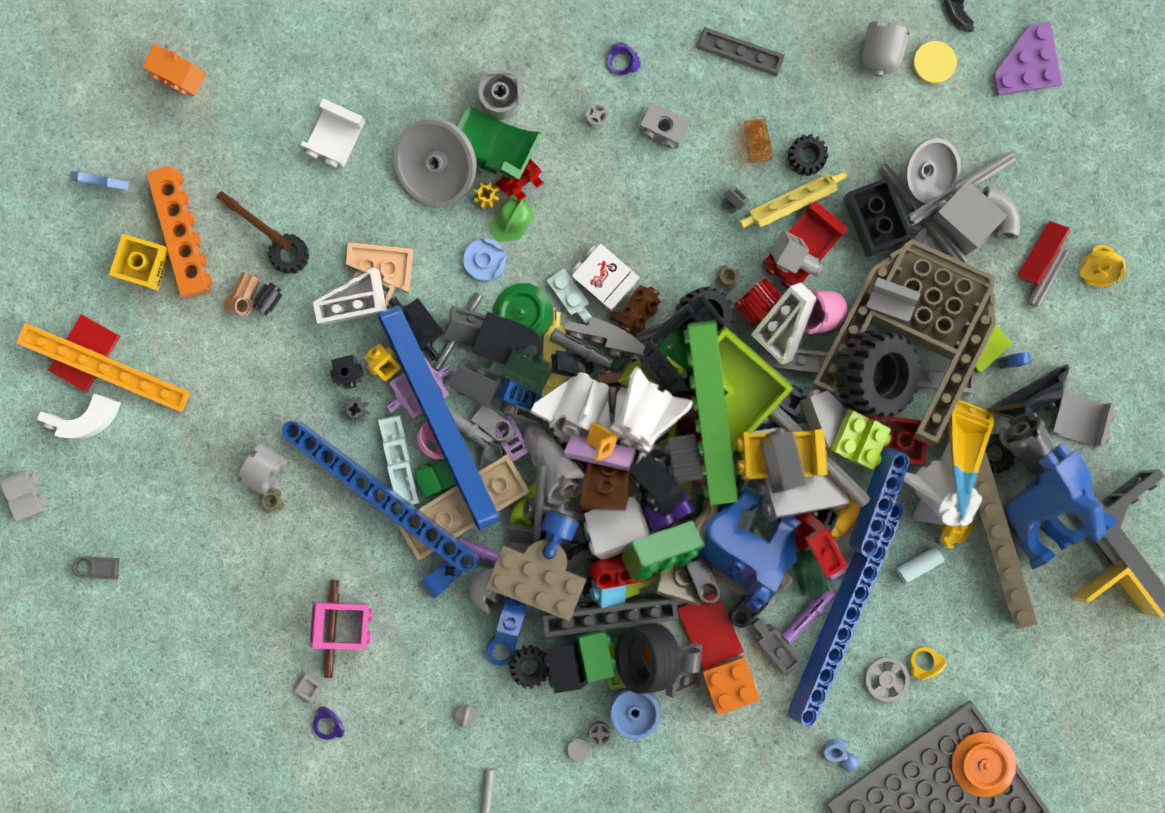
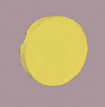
(934, 62)

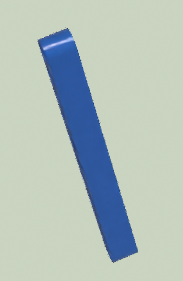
(438, 417)
(369, 493)
(839, 628)

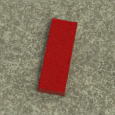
(1043, 253)

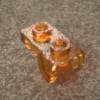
(758, 140)

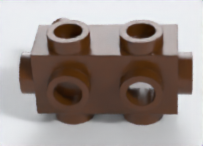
(637, 310)

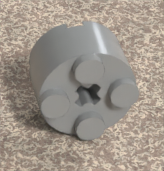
(489, 90)
(261, 469)

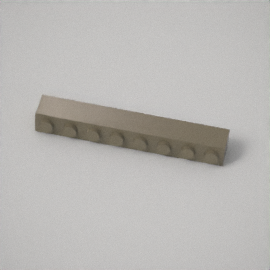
(1003, 548)

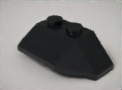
(1035, 396)

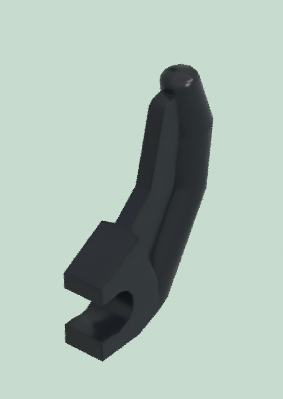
(957, 15)

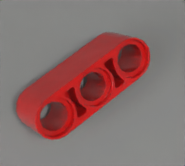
(611, 573)

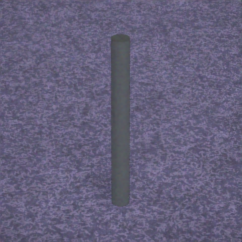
(539, 501)

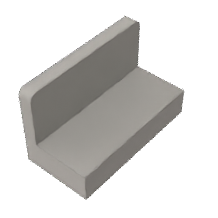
(893, 300)

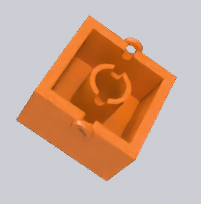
(173, 70)
(730, 685)

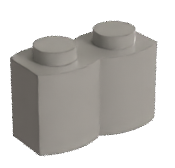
(24, 495)

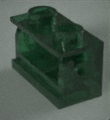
(526, 370)
(809, 574)

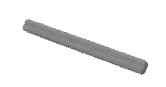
(976, 179)
(929, 222)
(833, 469)

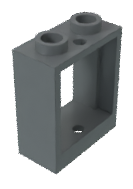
(782, 461)

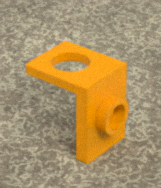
(601, 439)

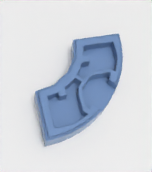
(98, 180)

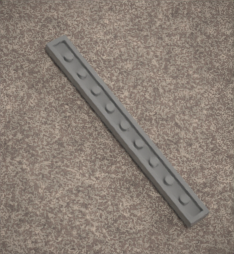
(812, 361)

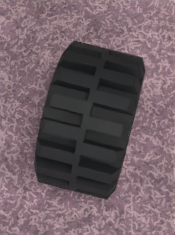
(717, 300)

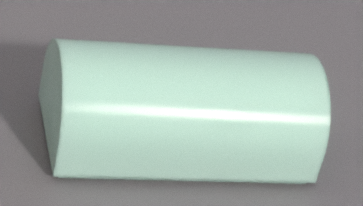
(920, 565)

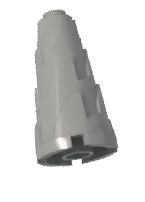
(562, 473)

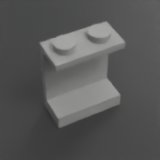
(1082, 419)

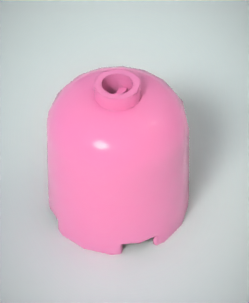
(828, 312)

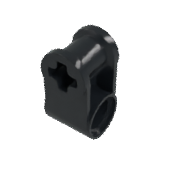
(749, 614)

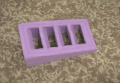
(517, 455)

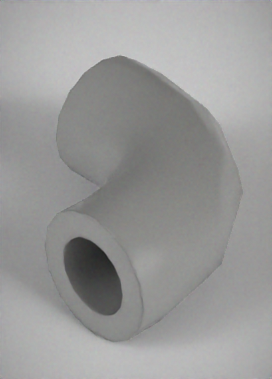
(1010, 226)

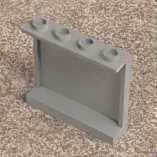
(817, 495)

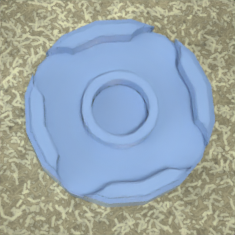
(484, 259)

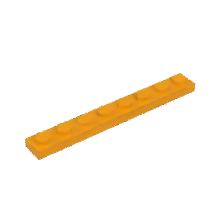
(103, 367)

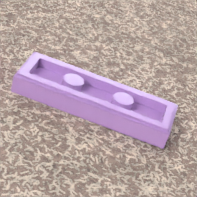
(579, 449)

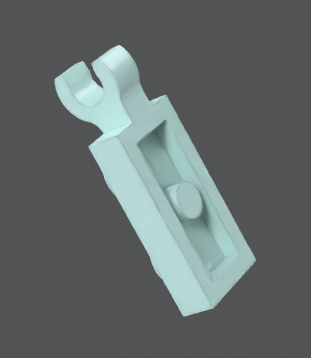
(569, 295)

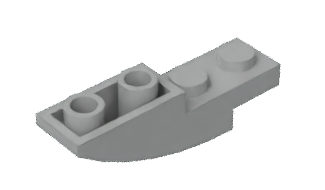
(617, 340)

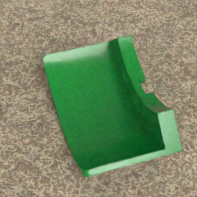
(498, 144)

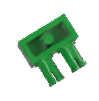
(595, 655)

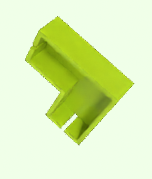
(749, 384)

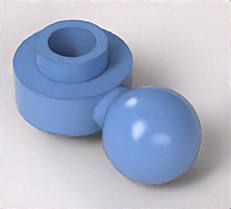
(836, 751)

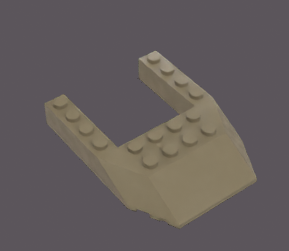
(949, 318)

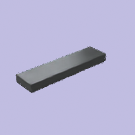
(740, 51)

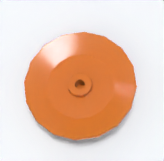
(983, 764)

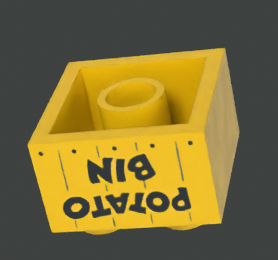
(140, 262)

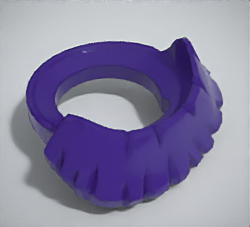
(620, 48)
(324, 712)

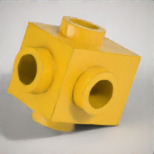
(382, 362)

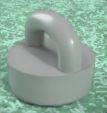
(466, 715)

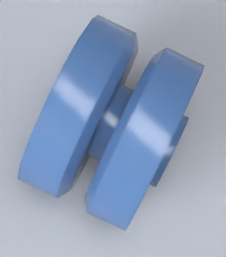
(638, 724)

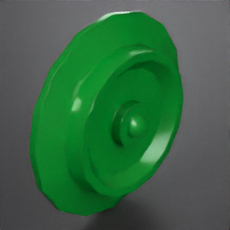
(526, 305)

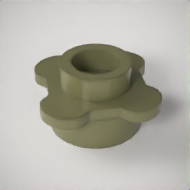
(724, 271)
(277, 504)

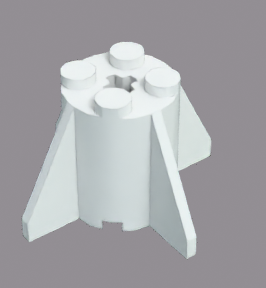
(574, 407)
(645, 413)
(938, 494)

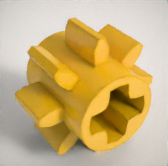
(486, 202)

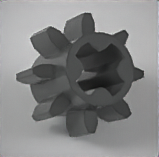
(358, 415)

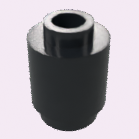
(267, 298)

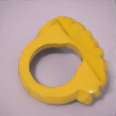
(938, 662)

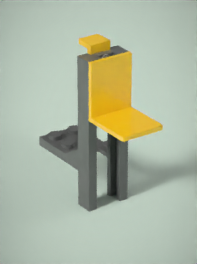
(1125, 560)

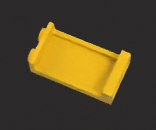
(810, 448)

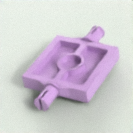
(405, 395)

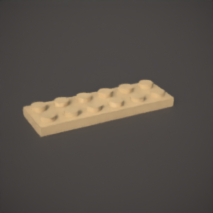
(450, 511)

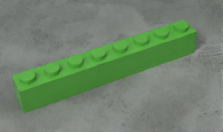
(712, 412)

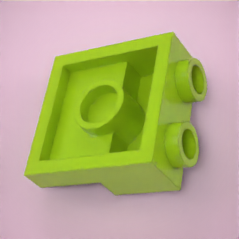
(861, 440)

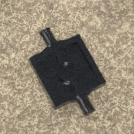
(422, 325)

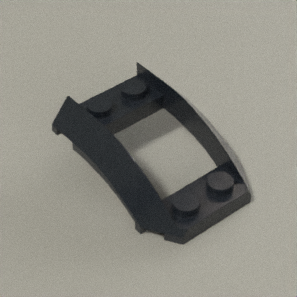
(656, 362)

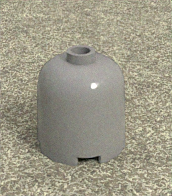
(884, 48)

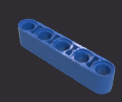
(883, 494)

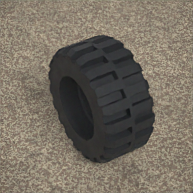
(898, 377)

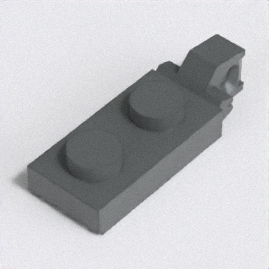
(776, 647)

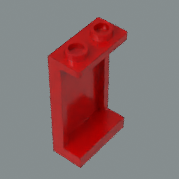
(819, 232)
(816, 536)

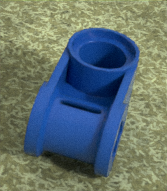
(439, 579)

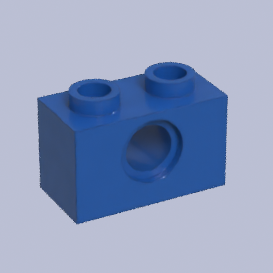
(511, 621)

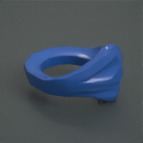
(491, 645)

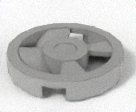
(887, 679)

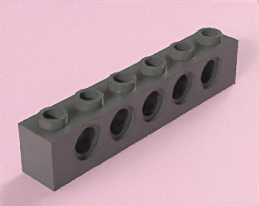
(632, 612)

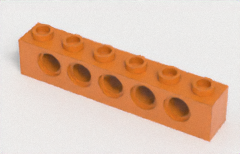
(159, 182)

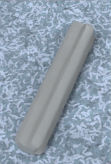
(1040, 291)

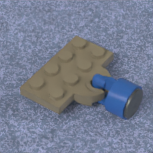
(540, 572)

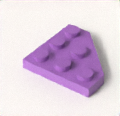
(1030, 63)

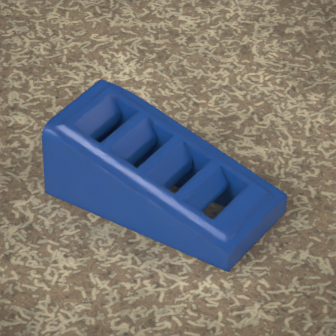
(505, 391)

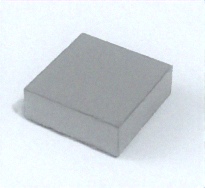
(309, 687)

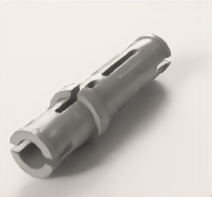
(471, 431)

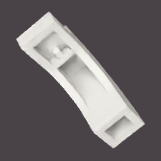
(96, 418)

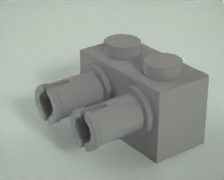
(792, 254)

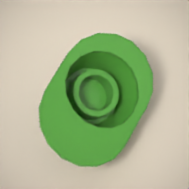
(511, 220)

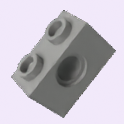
(658, 115)

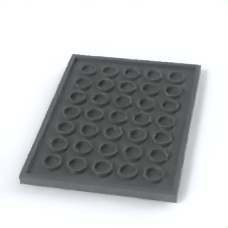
(923, 781)

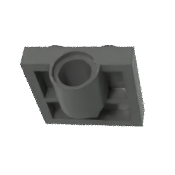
(690, 670)

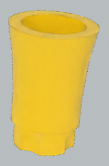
(847, 518)

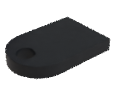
(502, 334)

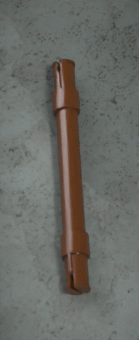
(272, 234)
(329, 658)

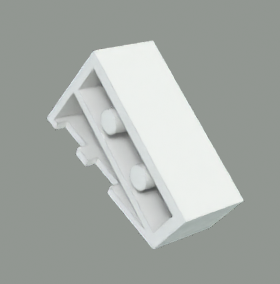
(354, 300)
(785, 323)

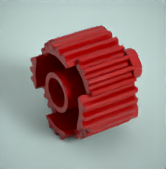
(757, 302)

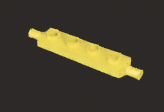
(793, 200)
(554, 380)

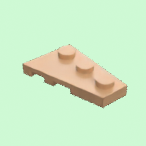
(392, 262)

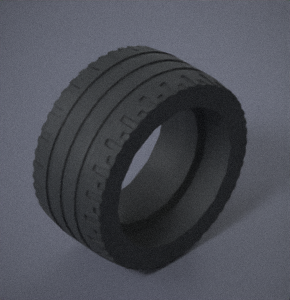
(663, 654)

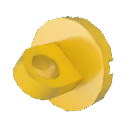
(1102, 267)
(955, 534)

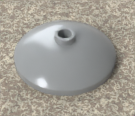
(932, 169)

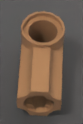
(242, 295)

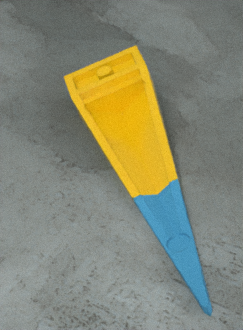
(968, 436)

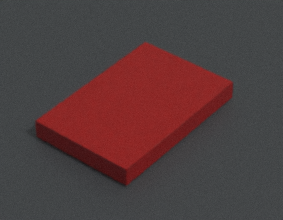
(91, 336)
(712, 629)

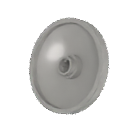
(435, 162)

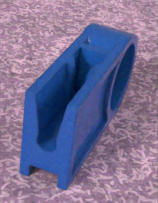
(1016, 360)

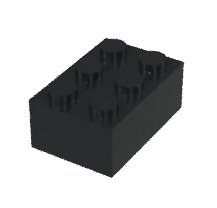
(877, 217)

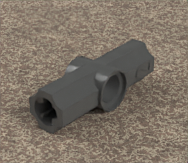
(573, 511)

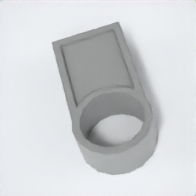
(490, 421)

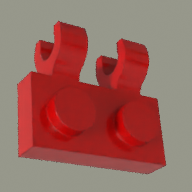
(513, 187)

